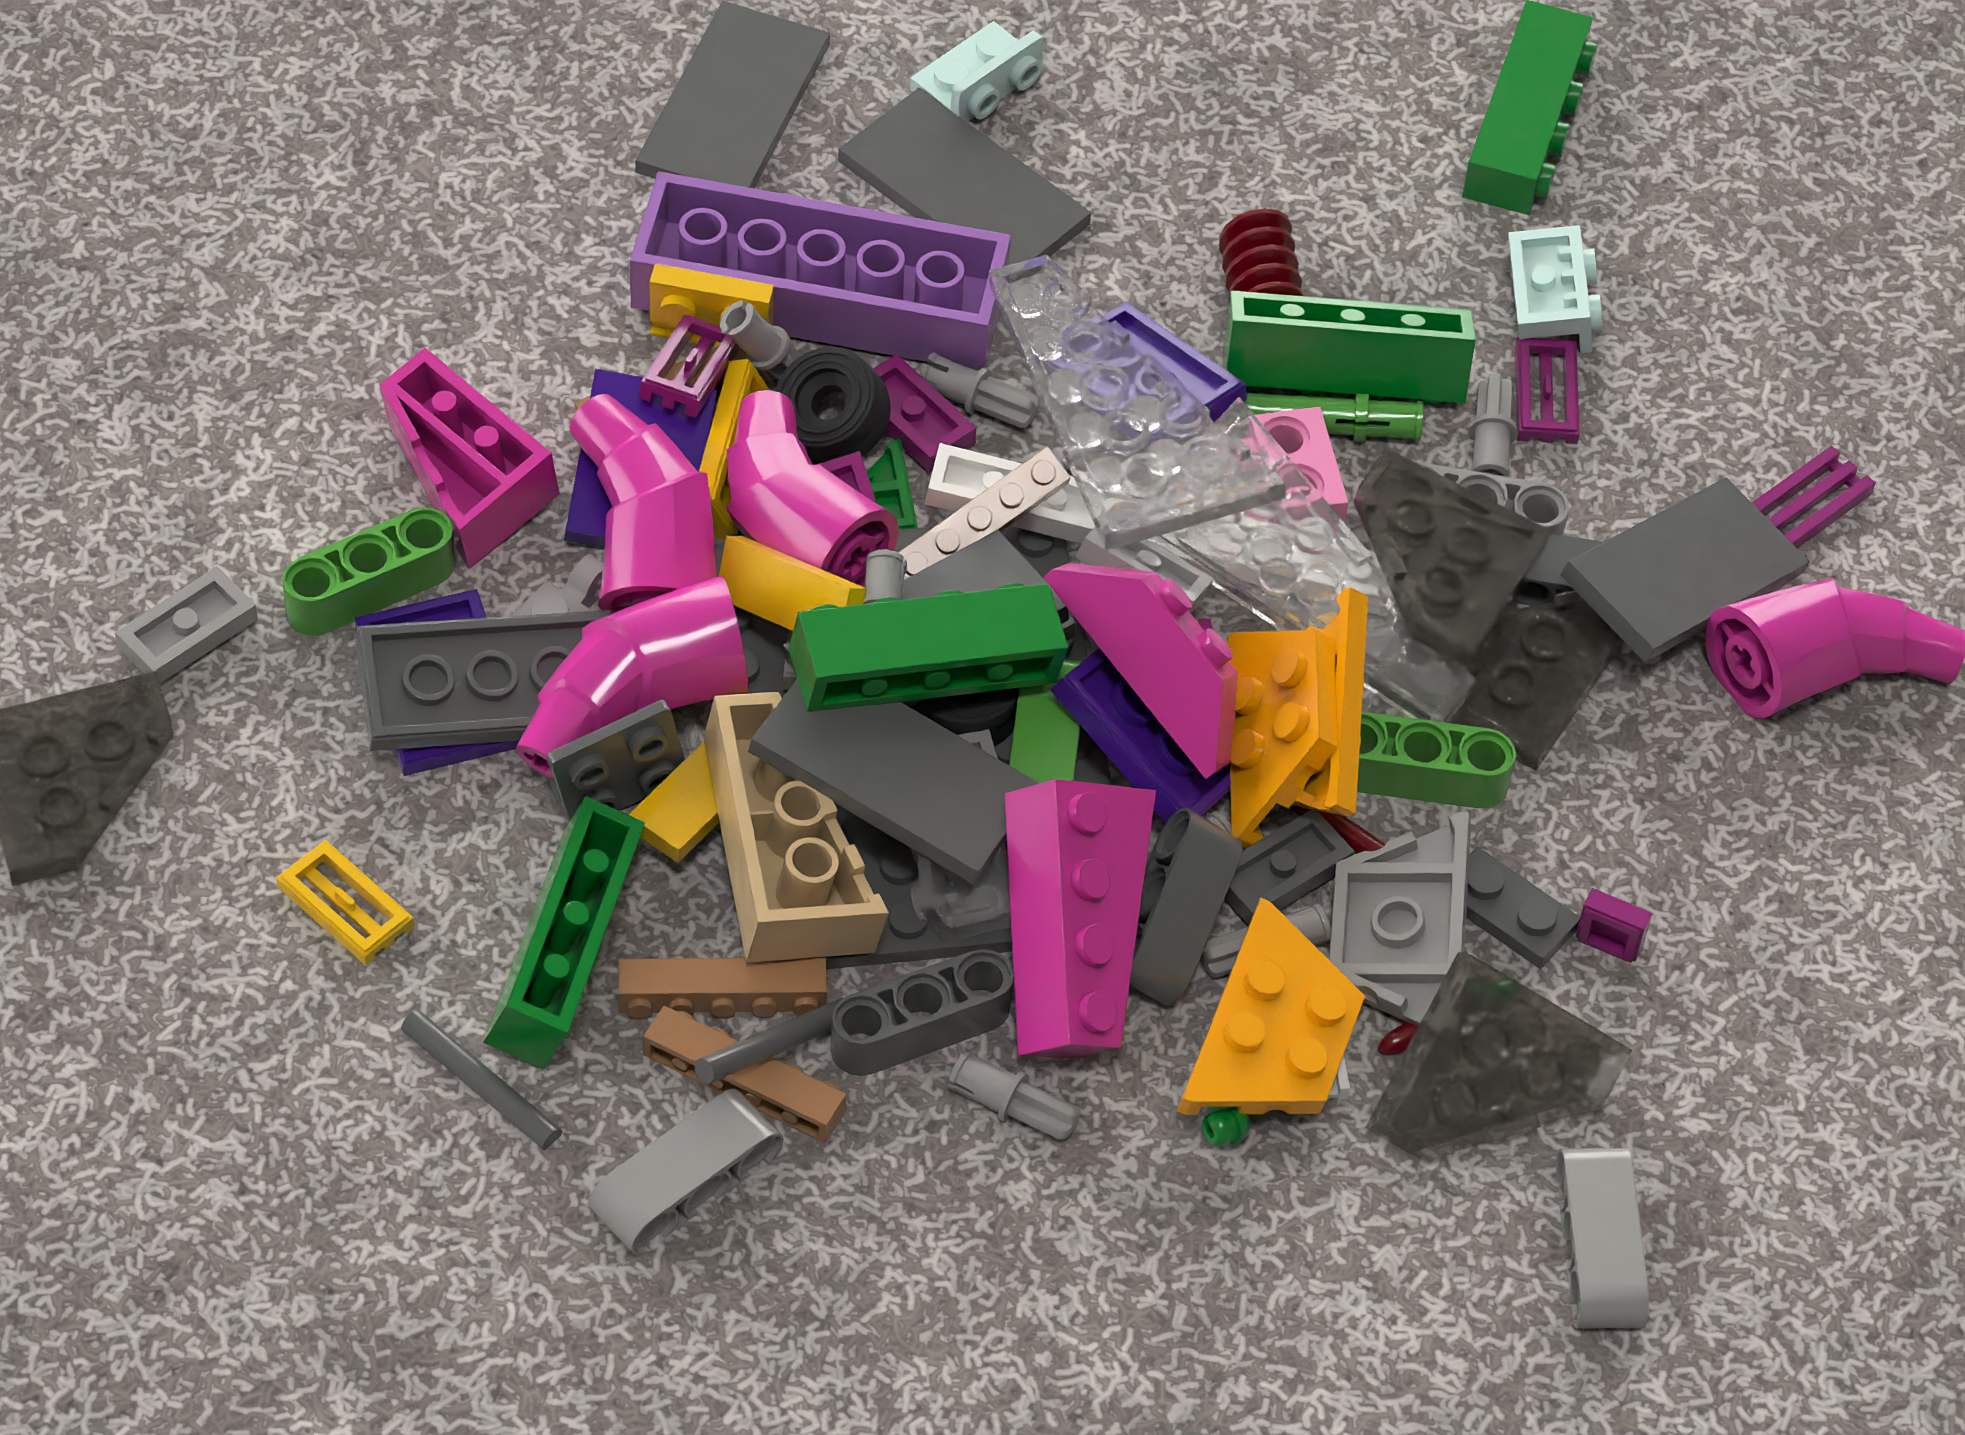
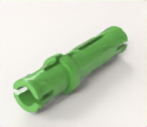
(1351, 416)

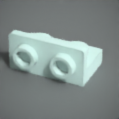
(982, 71)
(1552, 284)

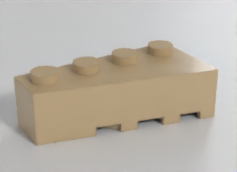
(786, 855)

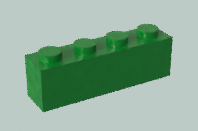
(1528, 108)
(1349, 347)
(927, 647)
(564, 933)

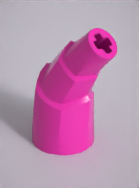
(796, 504)
(660, 510)
(1820, 636)
(664, 648)

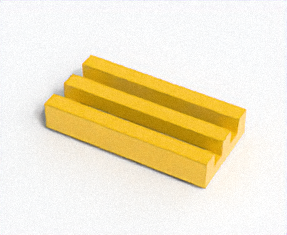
(379, 936)

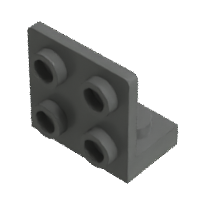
(617, 761)

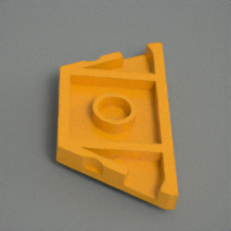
(1280, 722)
(1335, 784)
(1275, 1025)

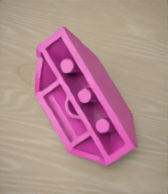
(1159, 652)

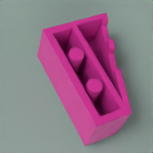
(467, 454)

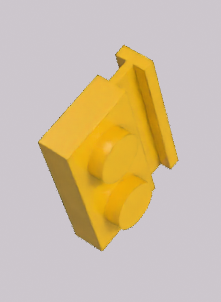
(701, 296)

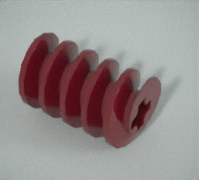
(1260, 254)

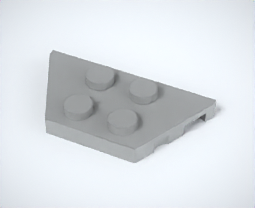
(1402, 917)

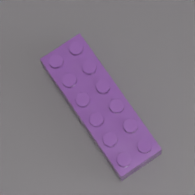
(834, 267)

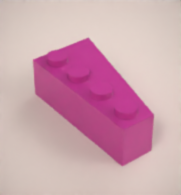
(1074, 911)

